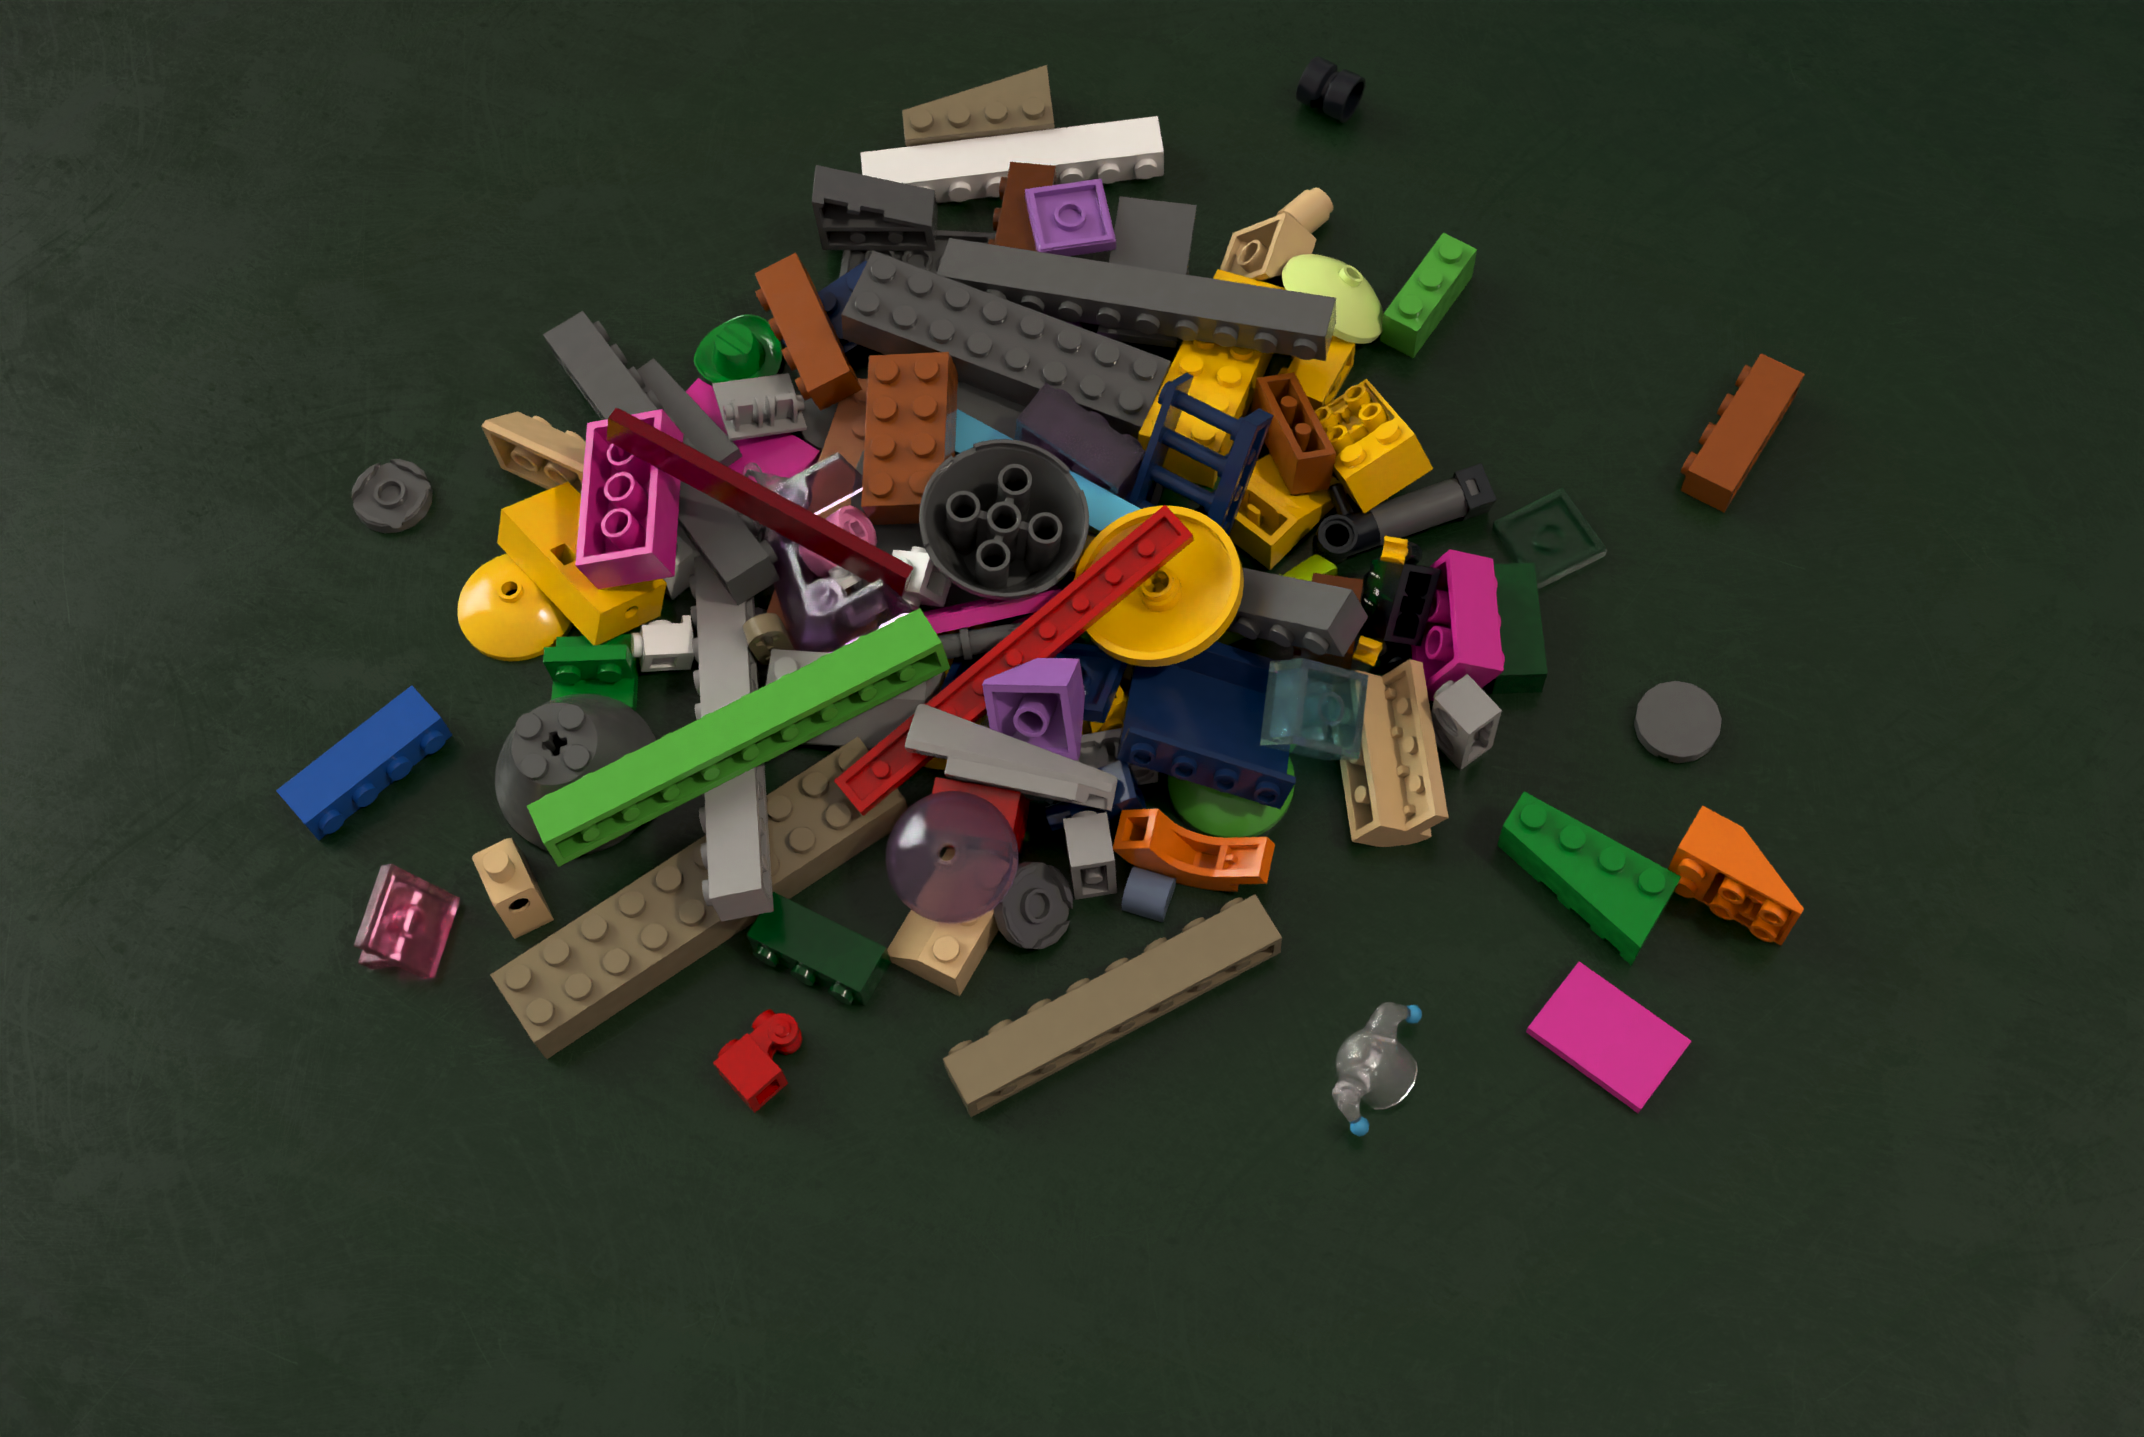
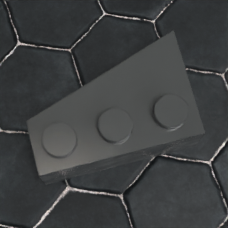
(872, 213)

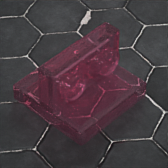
(405, 923)

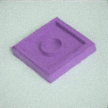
(1070, 218)

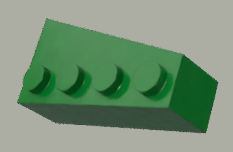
(1589, 872)

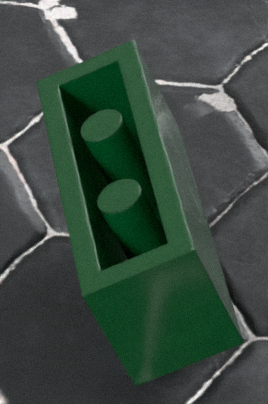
(1520, 630)
(819, 951)

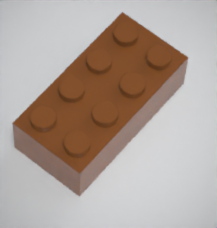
(906, 431)

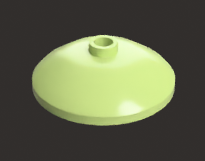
(1357, 306)

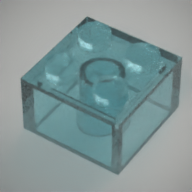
(1314, 709)

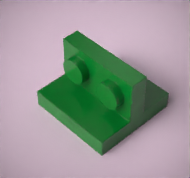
(595, 669)

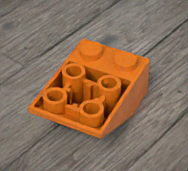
(1734, 877)

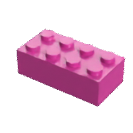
(626, 511)

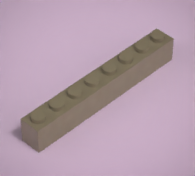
(1112, 1004)

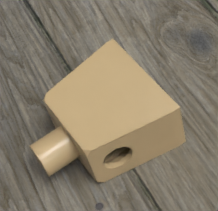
(510, 878)

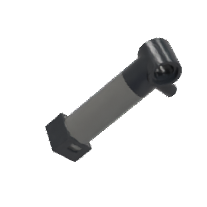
(1461, 496)

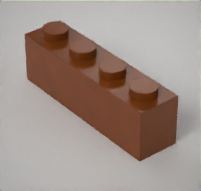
(807, 331)
(1741, 432)

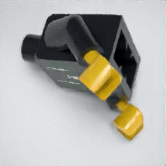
(1396, 599)

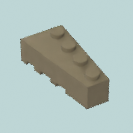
(993, 109)

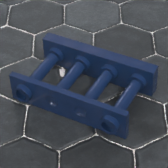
(1233, 469)

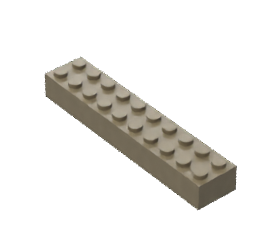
(662, 917)

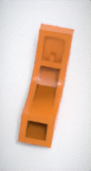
(1195, 860)

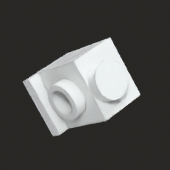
(664, 645)

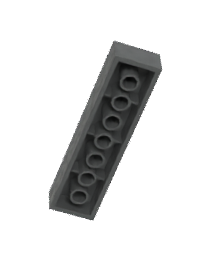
(1000, 342)

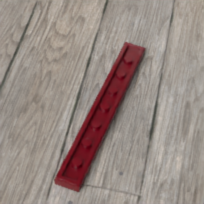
(756, 501)

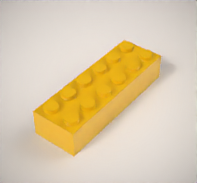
(1221, 379)

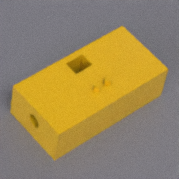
(543, 542)

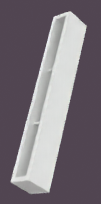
(975, 166)

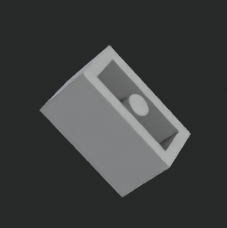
(1090, 854)

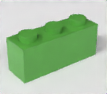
(1428, 295)

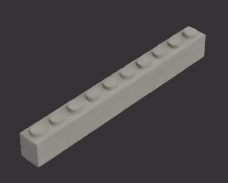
(736, 810)

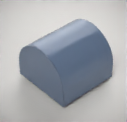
(1148, 894)

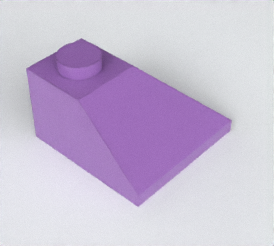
(1039, 704)

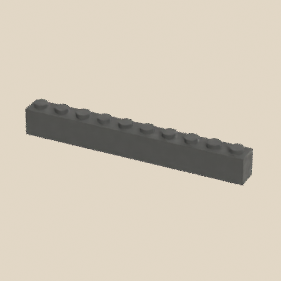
(1148, 299)
(711, 526)

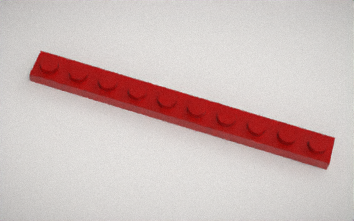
(1038, 637)

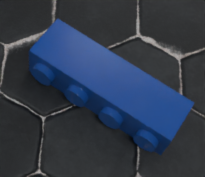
(365, 763)

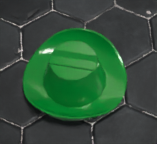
(739, 350)

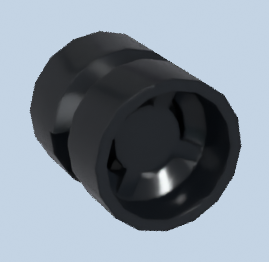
(1333, 90)

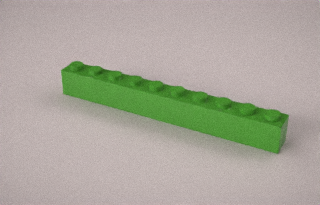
(738, 737)

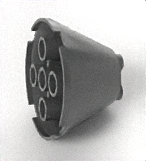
(1003, 519)
(560, 746)

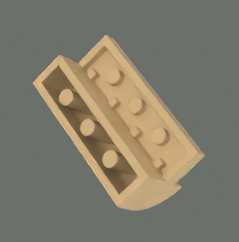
(1397, 781)

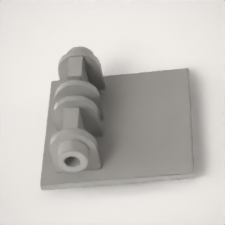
(759, 406)

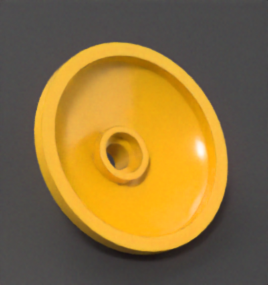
(511, 625)

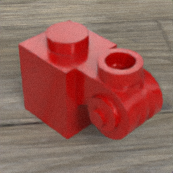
(749, 1062)

